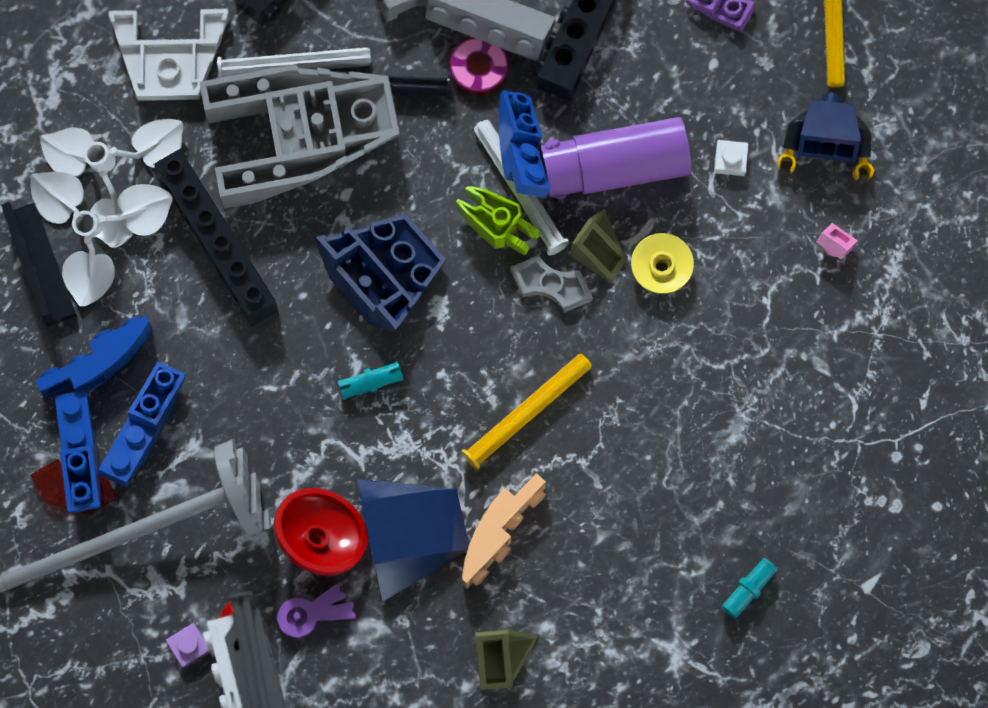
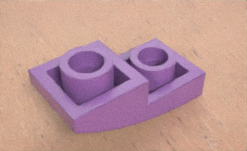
(730, 13)

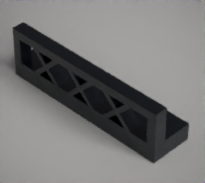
(39, 263)

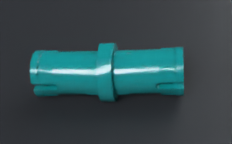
(370, 380)
(749, 588)

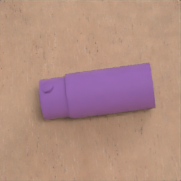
(617, 158)

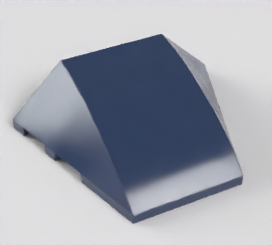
(381, 268)
(411, 531)

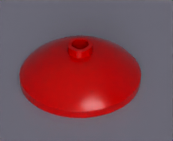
(328, 522)

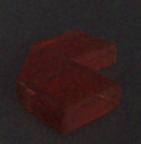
(51, 486)

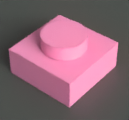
(836, 241)

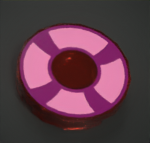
(478, 66)

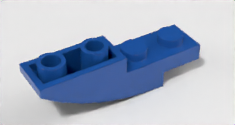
(519, 144)
(110, 354)
(143, 424)
(78, 452)

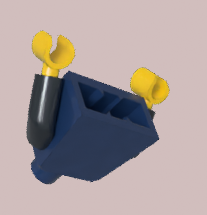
(829, 132)

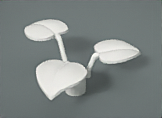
(73, 147)
(86, 274)

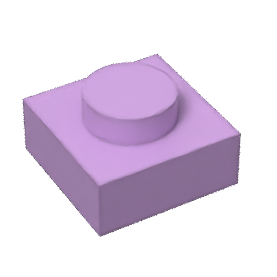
(188, 645)

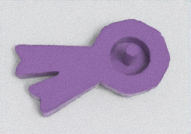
(298, 616)

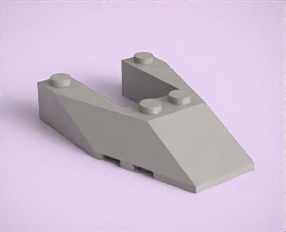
(315, 124)

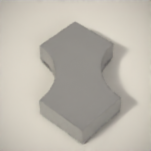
(564, 288)

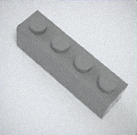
(497, 23)

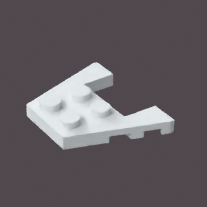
(169, 66)

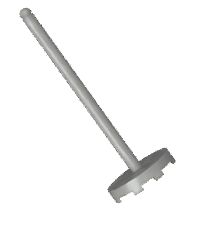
(238, 488)

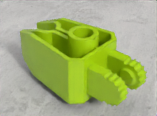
(496, 219)

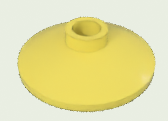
(667, 250)

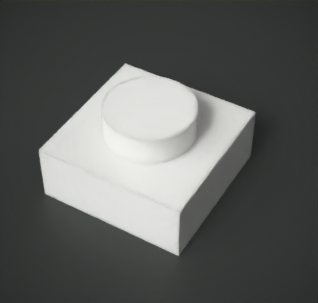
(731, 157)

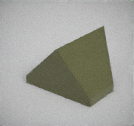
(599, 247)
(502, 656)

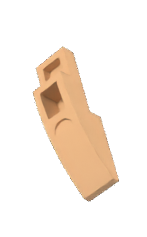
(490, 537)

